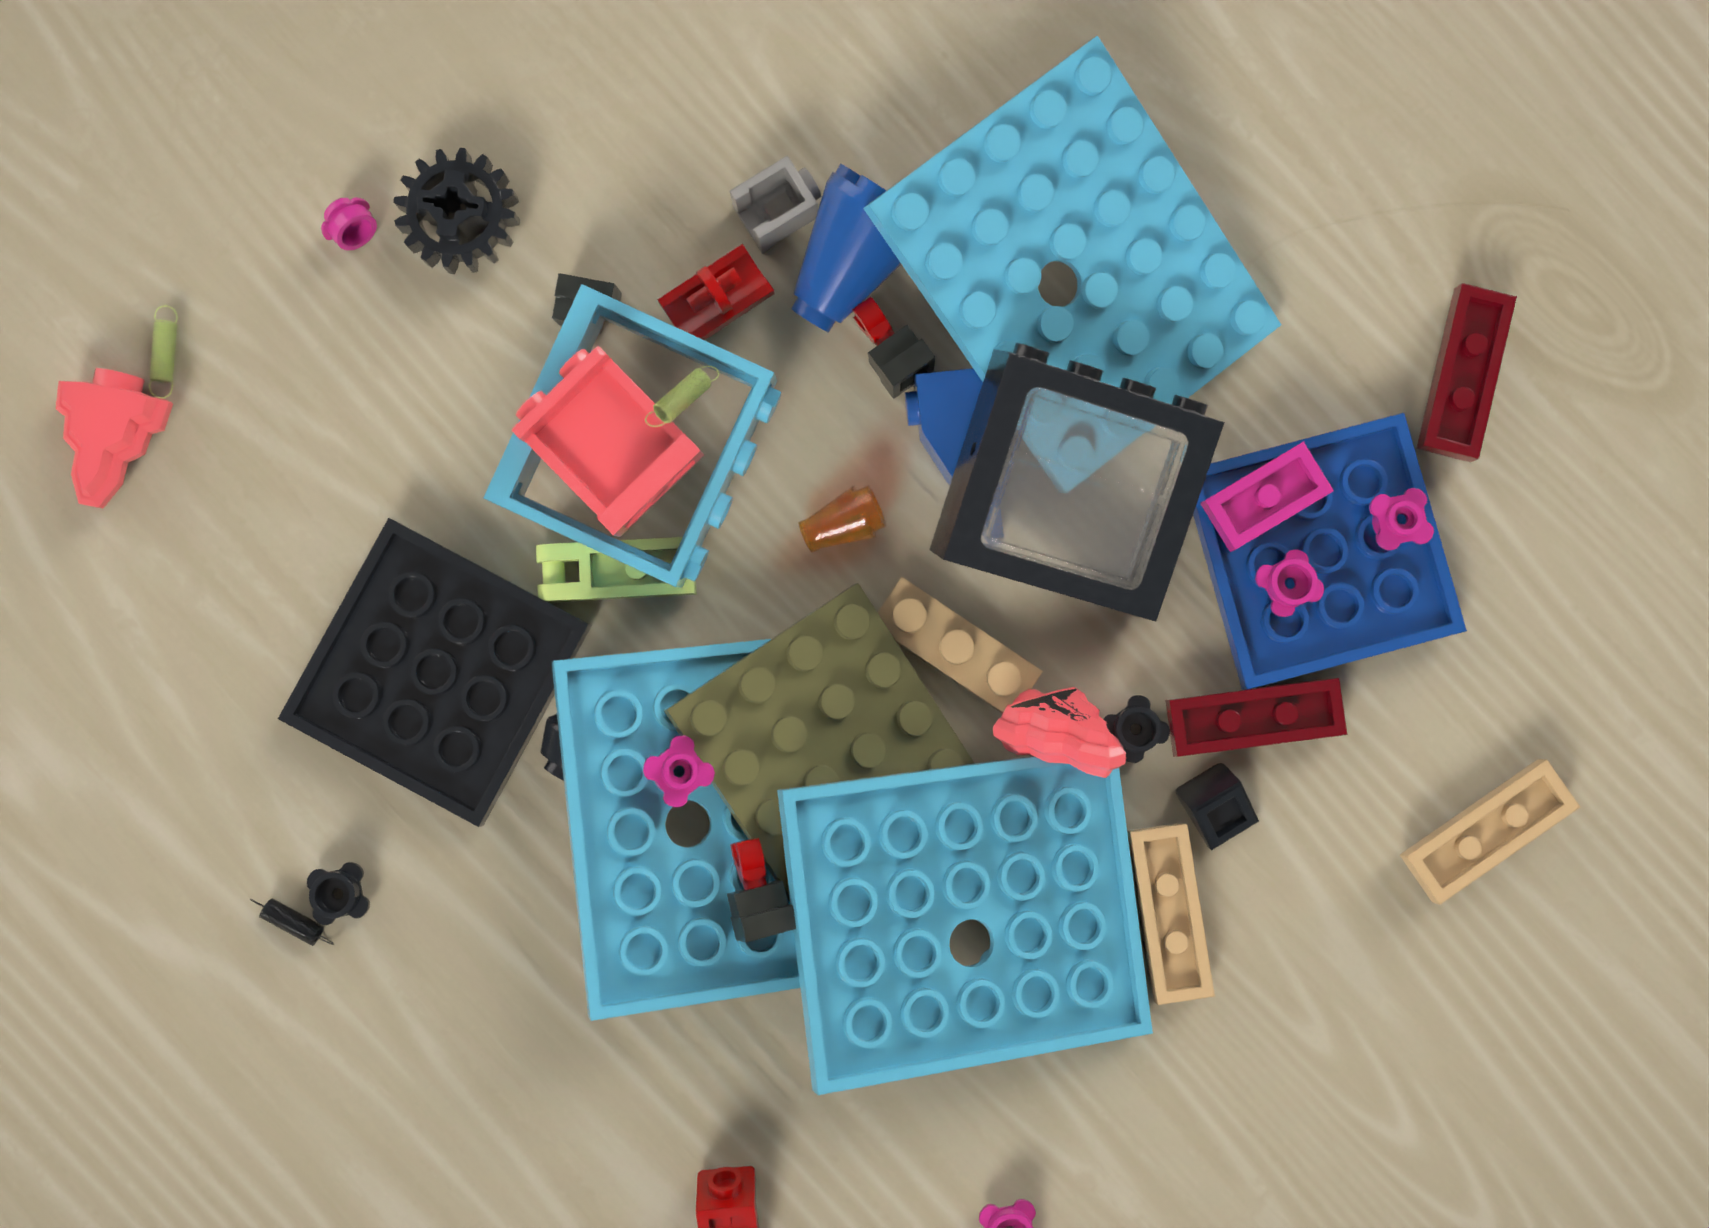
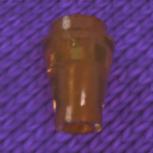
(844, 520)

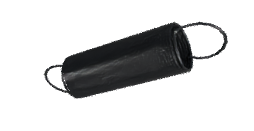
(292, 922)

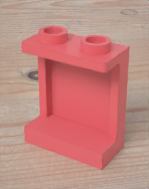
(599, 442)

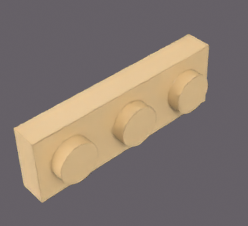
(956, 646)
(1489, 831)
(1170, 913)

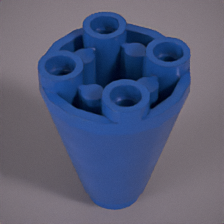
(844, 253)

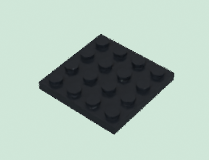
(434, 672)

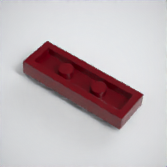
(1466, 372)
(1256, 717)

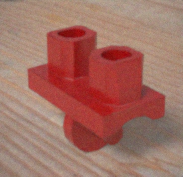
(717, 294)

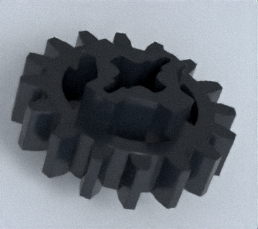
(441, 191)

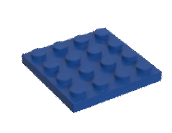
(1370, 595)

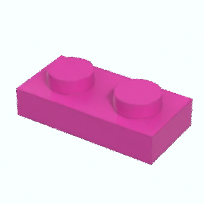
(1267, 497)

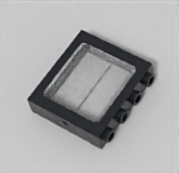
(1076, 482)

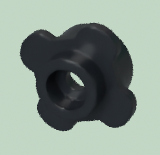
(1152, 729)
(321, 897)

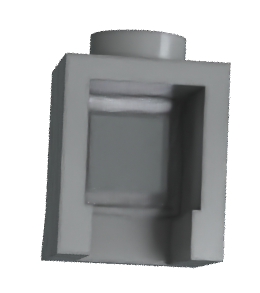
(776, 202)

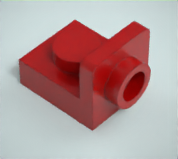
(727, 1198)

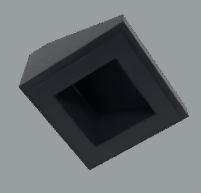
(1217, 805)

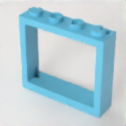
(580, 332)

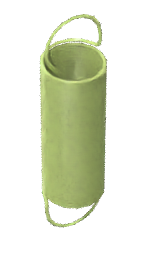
(163, 351)
(682, 396)

